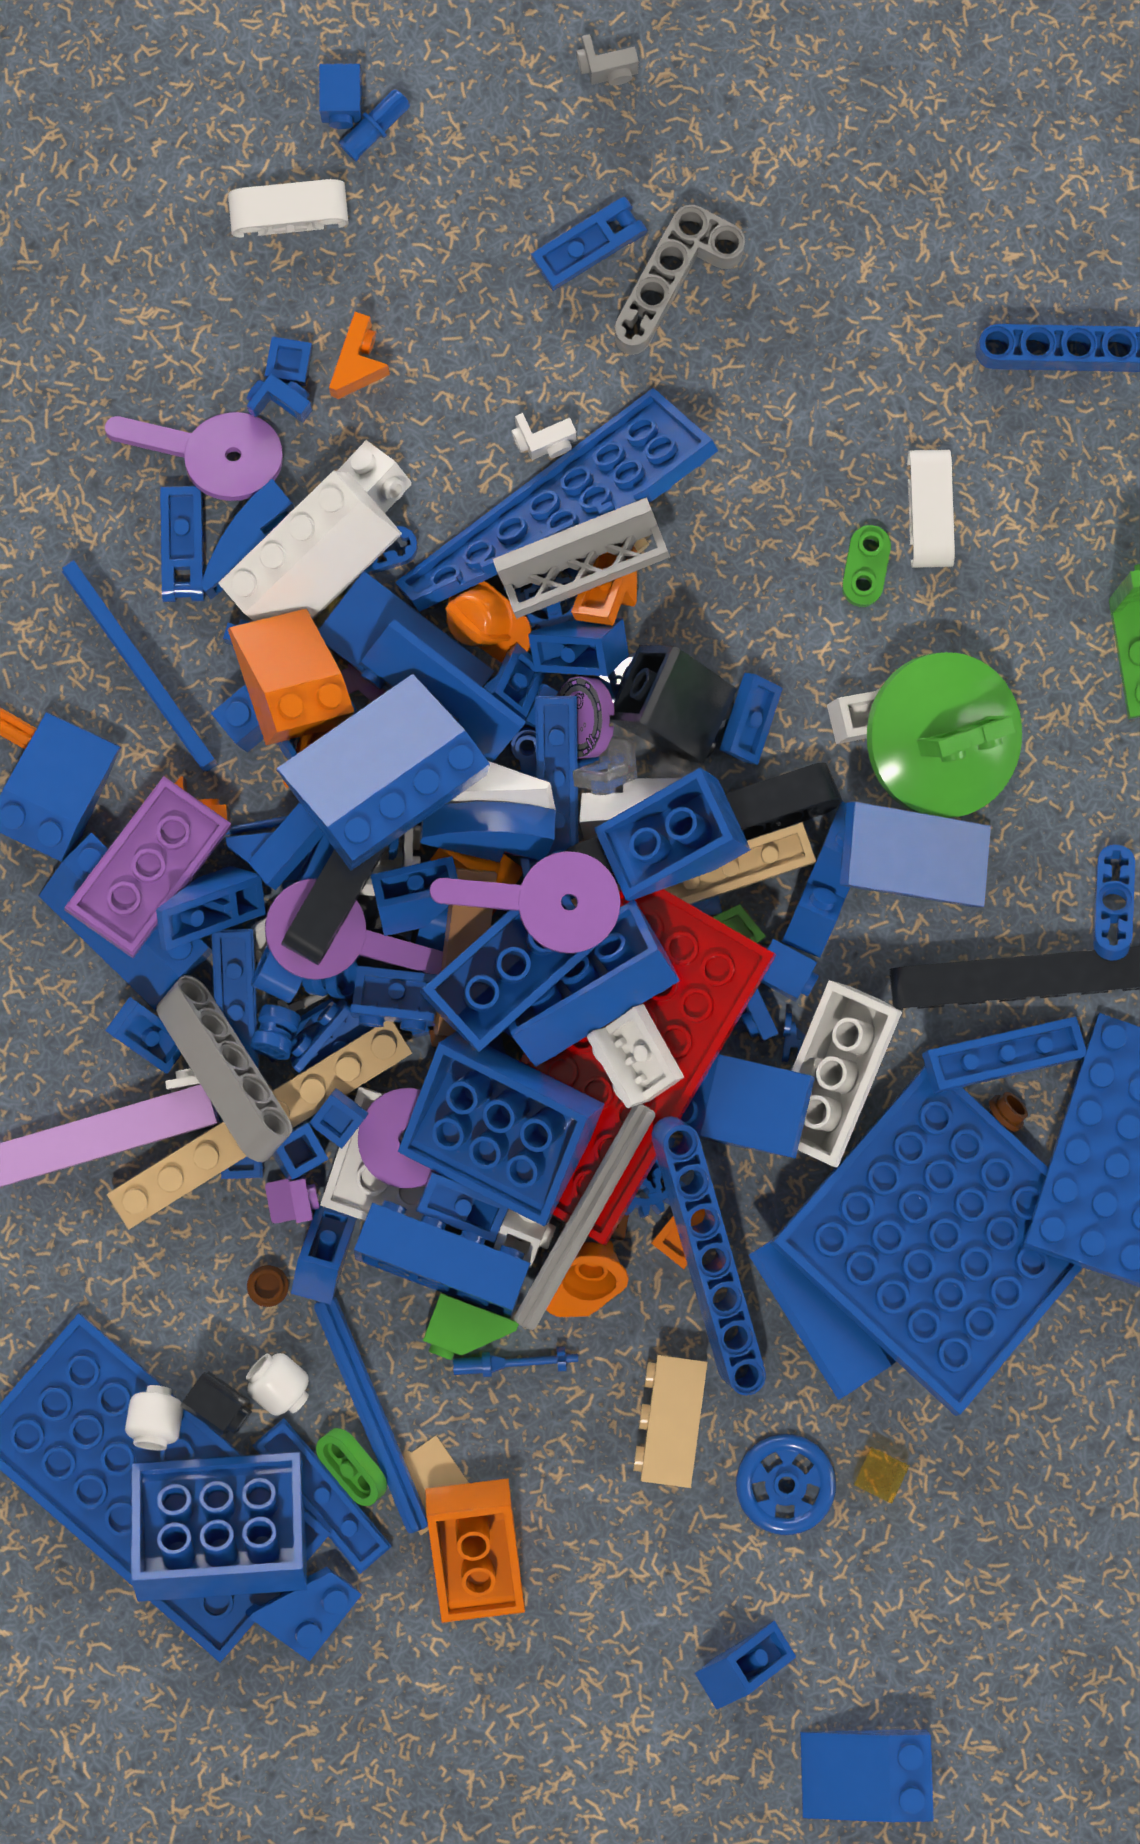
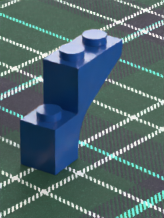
(822, 895)

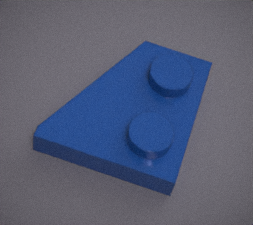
(307, 1616)

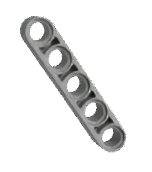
(224, 1068)

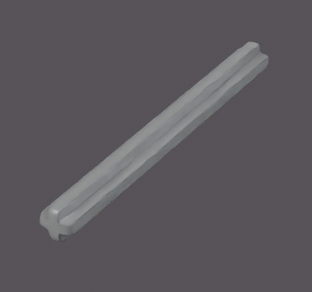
(584, 1216)

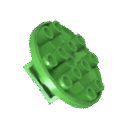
(944, 734)

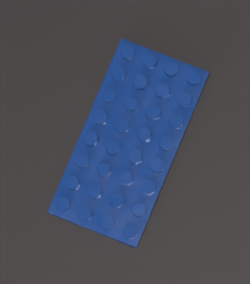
(72, 1456)

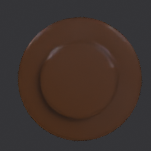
(1008, 1111)
(267, 1286)

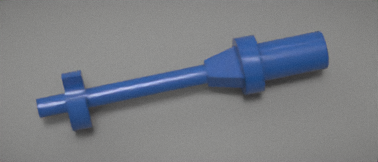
(488, 1364)

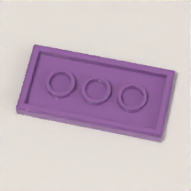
(147, 866)

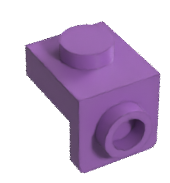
(291, 1200)

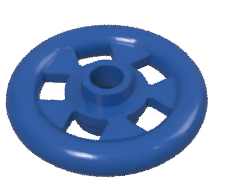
(820, 1475)

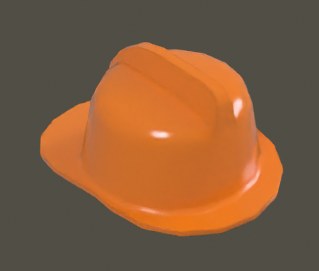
(486, 620)
(590, 1282)

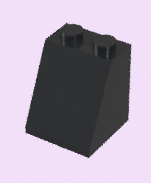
(673, 702)

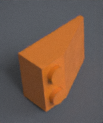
(290, 676)
(474, 1550)

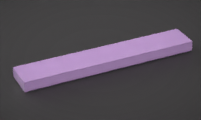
(105, 1134)

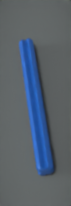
(372, 1415)

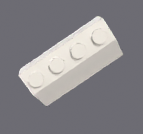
(312, 552)
(844, 1057)

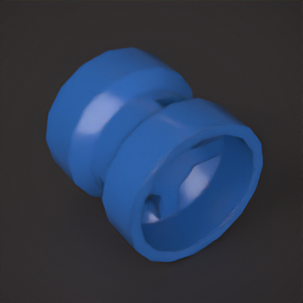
(338, 986)
(275, 1032)

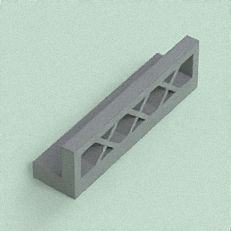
(576, 546)

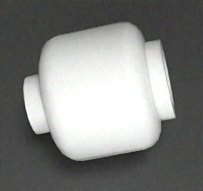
(278, 1384)
(154, 1418)

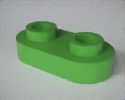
(866, 565)
(351, 1466)

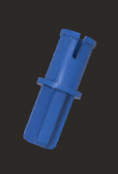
(374, 124)

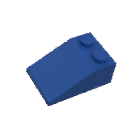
(56, 787)
(672, 836)
(751, 1106)
(867, 1775)

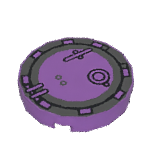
(593, 713)

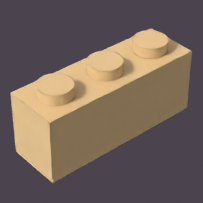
(671, 1421)

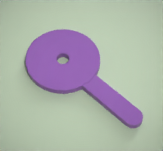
(207, 451)
(540, 900)
(348, 944)
(380, 1140)

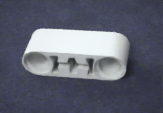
(288, 207)
(931, 508)

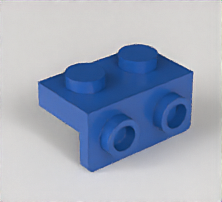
(392, 997)
(333, 1033)

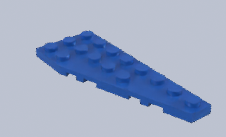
(621, 462)

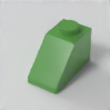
(463, 1327)

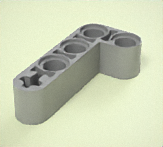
(667, 281)

